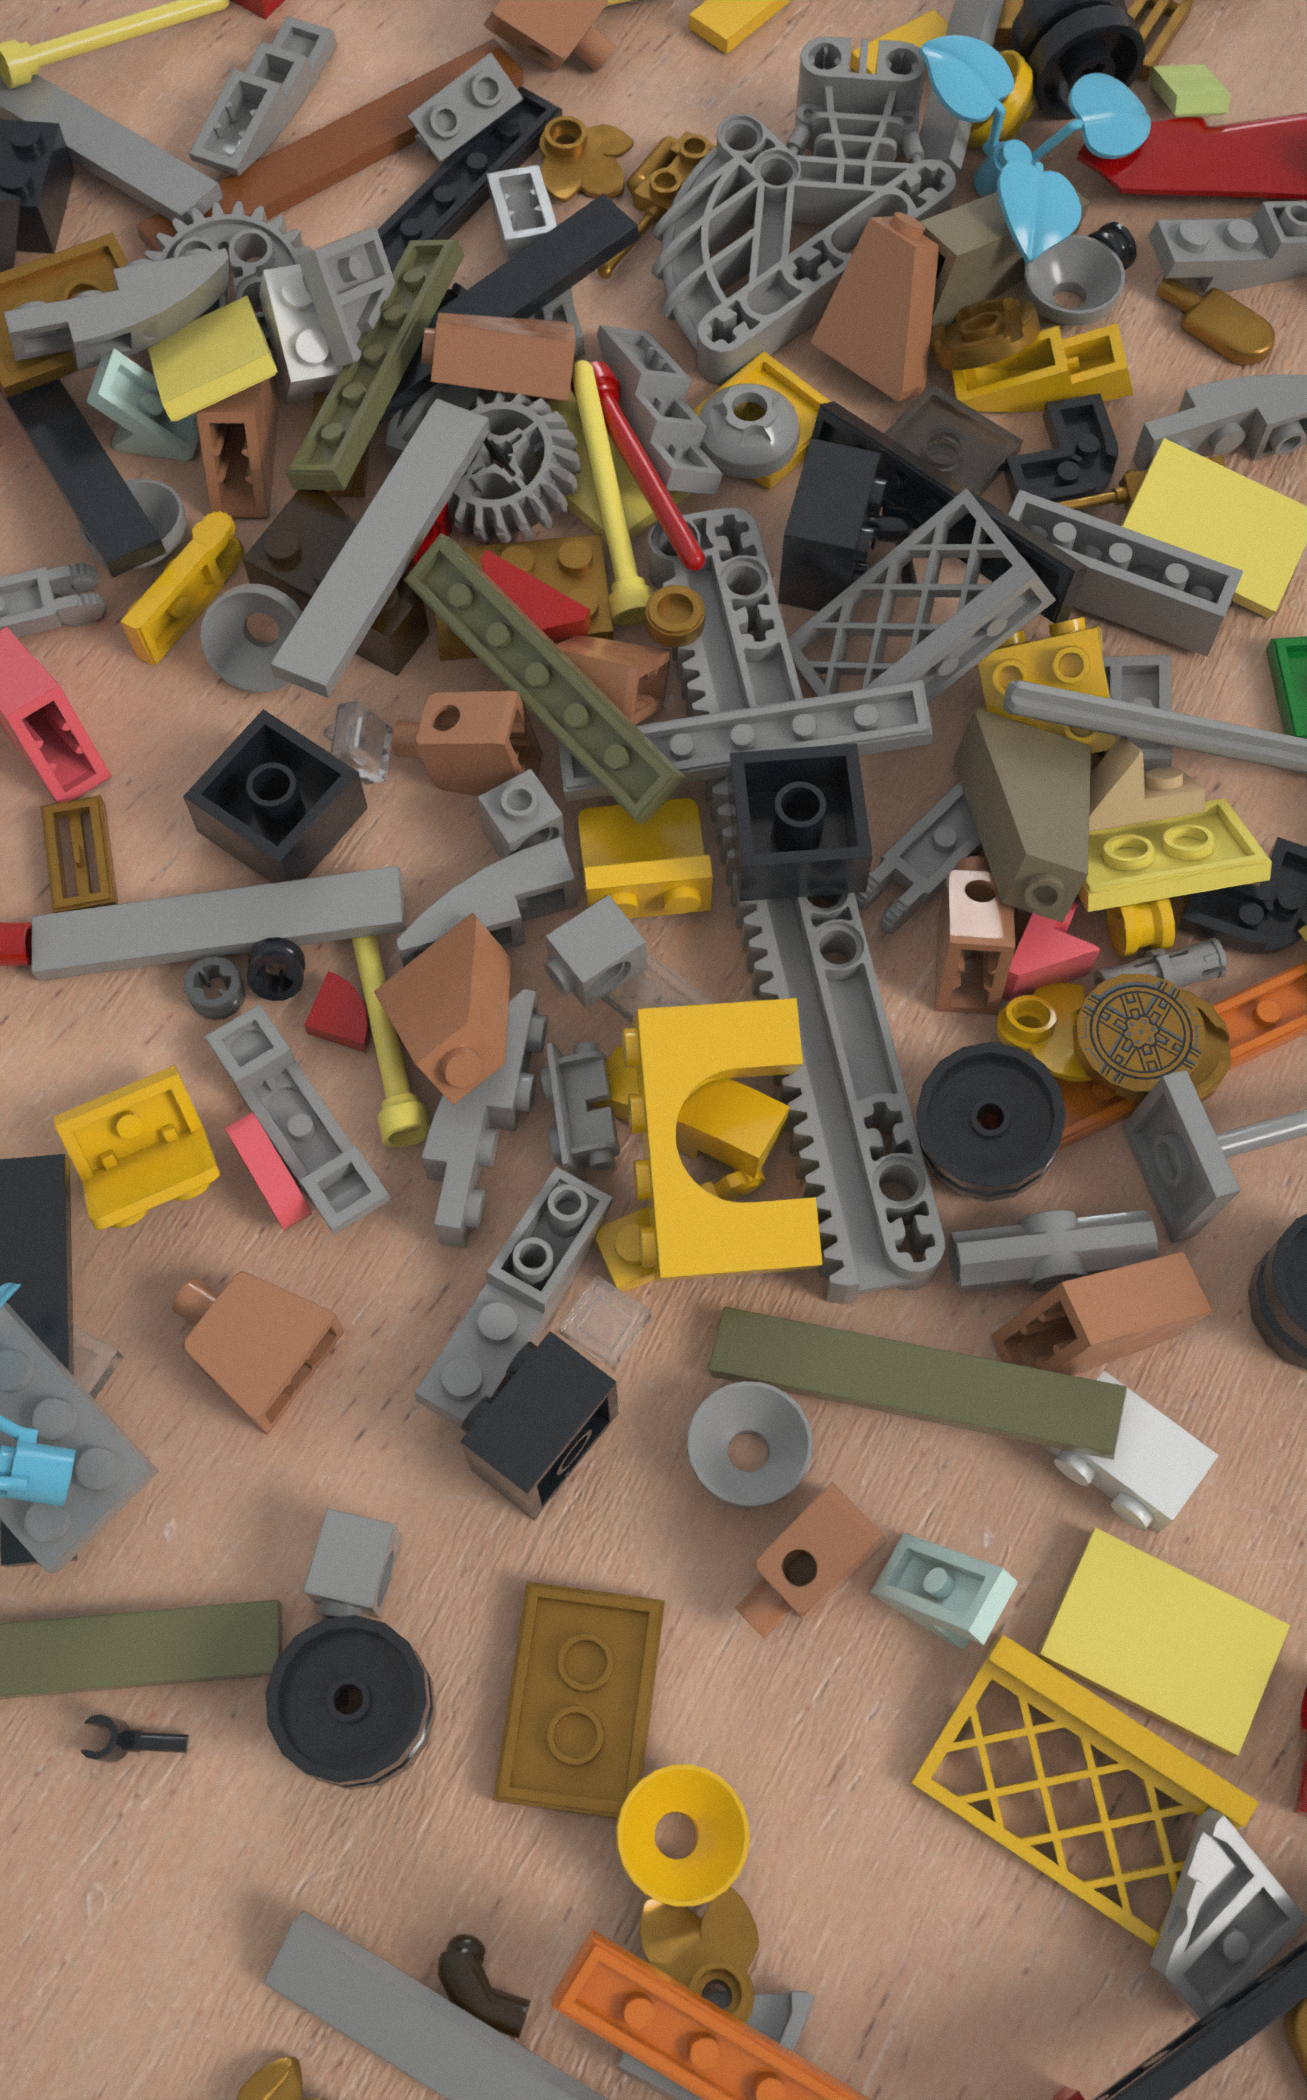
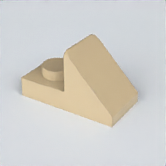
(1126, 798)

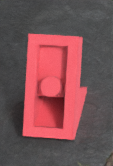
(1048, 956)

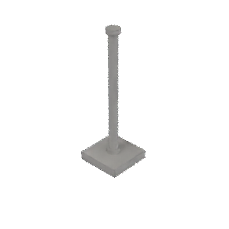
(1187, 1160)

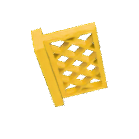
(1108, 1731)

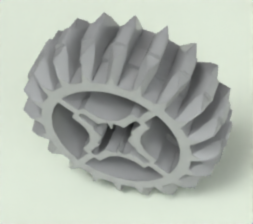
(519, 438)

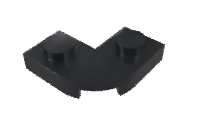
(1080, 457)
(1251, 916)

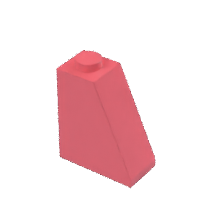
(45, 725)

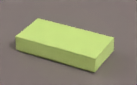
(1190, 90)

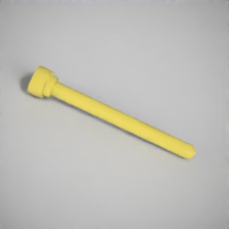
(23, 61)
(629, 591)
(403, 1117)

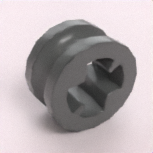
(200, 974)

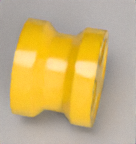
(1141, 926)

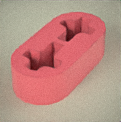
(268, 1171)

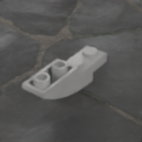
(1235, 250)
(145, 308)
(1219, 416)
(463, 1133)
(519, 1295)

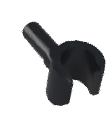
(895, 527)
(130, 1740)

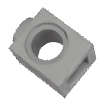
(519, 815)
(595, 952)
(352, 1565)

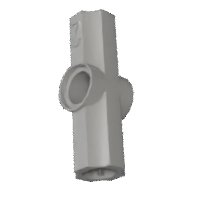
(1049, 1249)

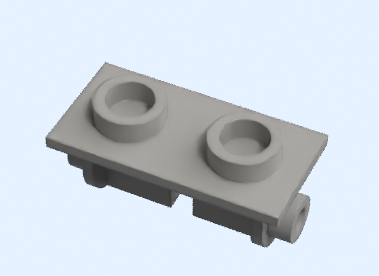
(464, 108)
(571, 1086)

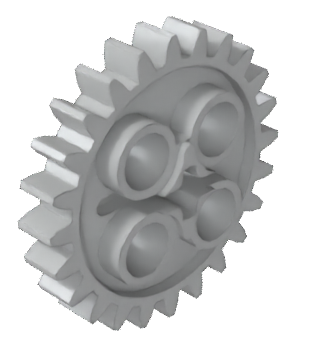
(246, 239)

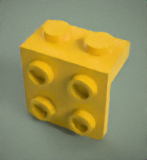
(1064, 660)
(646, 866)
(138, 1149)

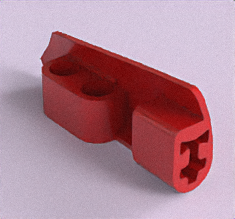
(1220, 160)

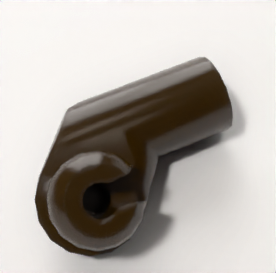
(469, 1987)

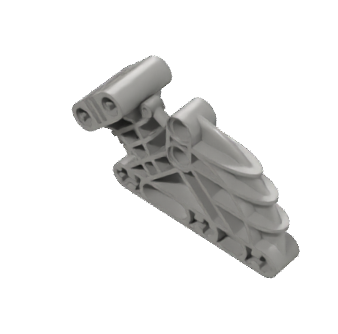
(856, 132)

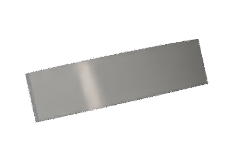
(297, 1120)

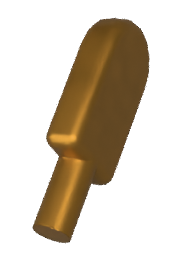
(1221, 322)

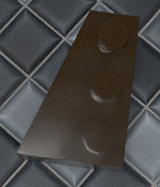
(300, 551)

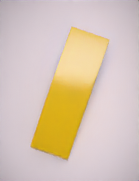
(1049, 372)
(718, 1118)

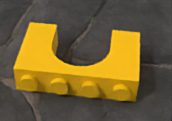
(689, 1228)

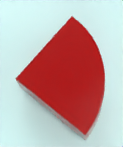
(339, 1014)

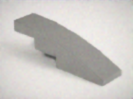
(264, 97)
(523, 217)
(656, 409)

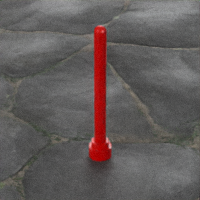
(644, 471)

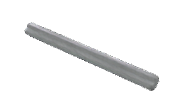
(1155, 725)

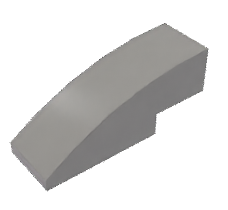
(501, 896)

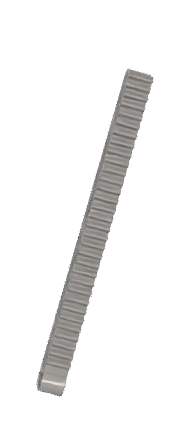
(846, 1043)

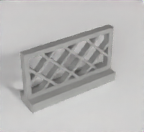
(937, 652)

